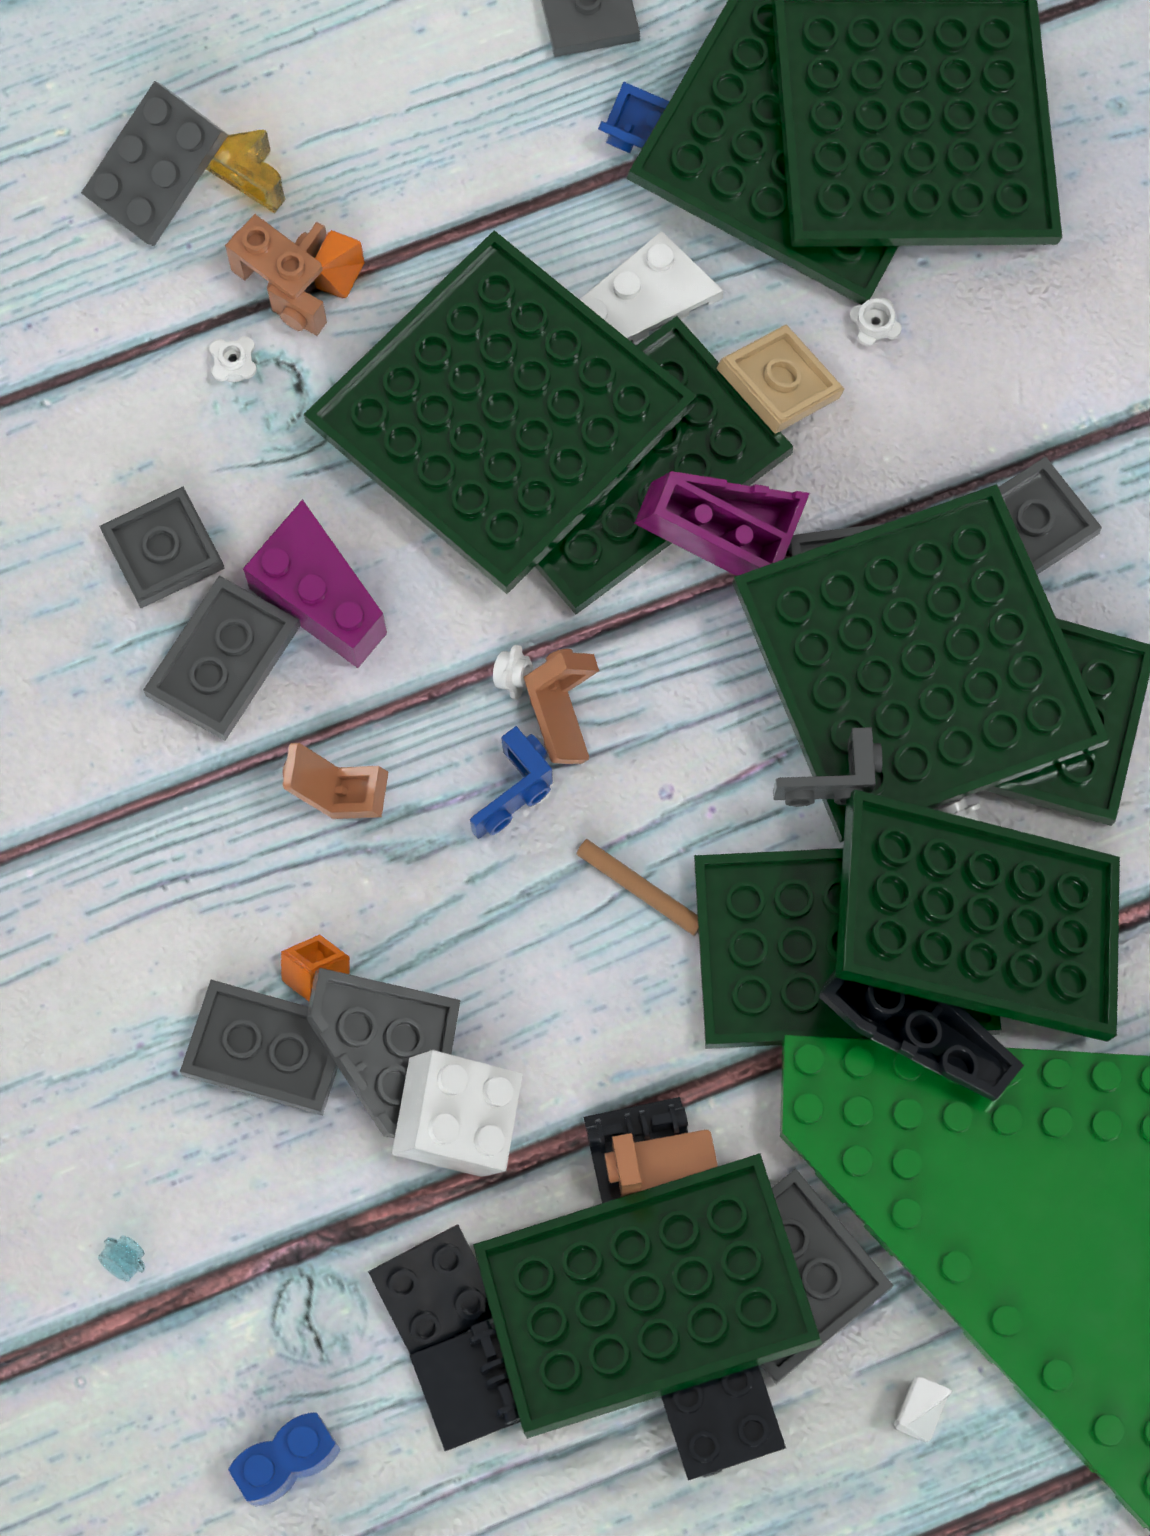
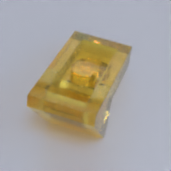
(242, 166)

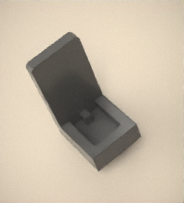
(864, 762)

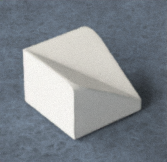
(921, 1408)

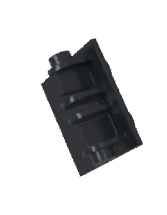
(643, 1121)
(433, 1290)
(466, 1386)
(723, 1423)

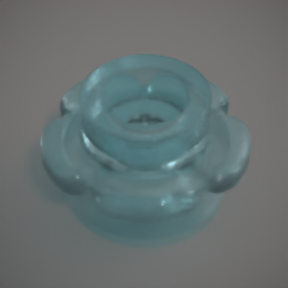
(122, 1257)

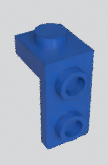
(528, 757)

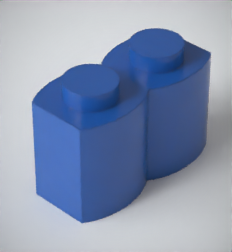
(272, 1467)

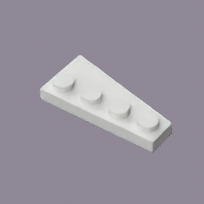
(651, 289)

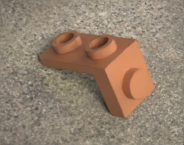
(272, 256)
(306, 310)
(550, 699)
(334, 789)
(658, 1160)

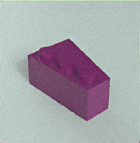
(721, 520)
(313, 582)

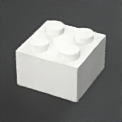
(457, 1113)

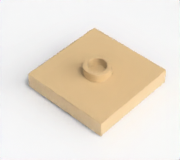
(780, 378)

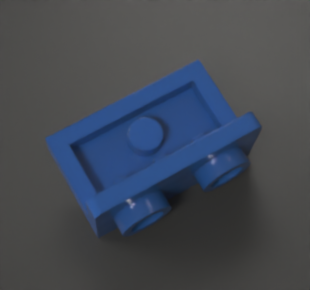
(632, 117)

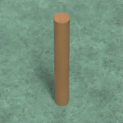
(639, 886)

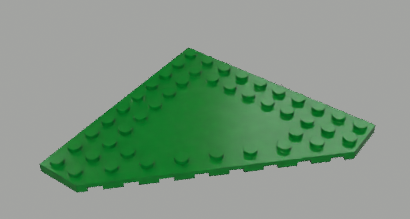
(1008, 1218)

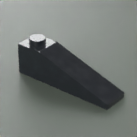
(927, 1033)

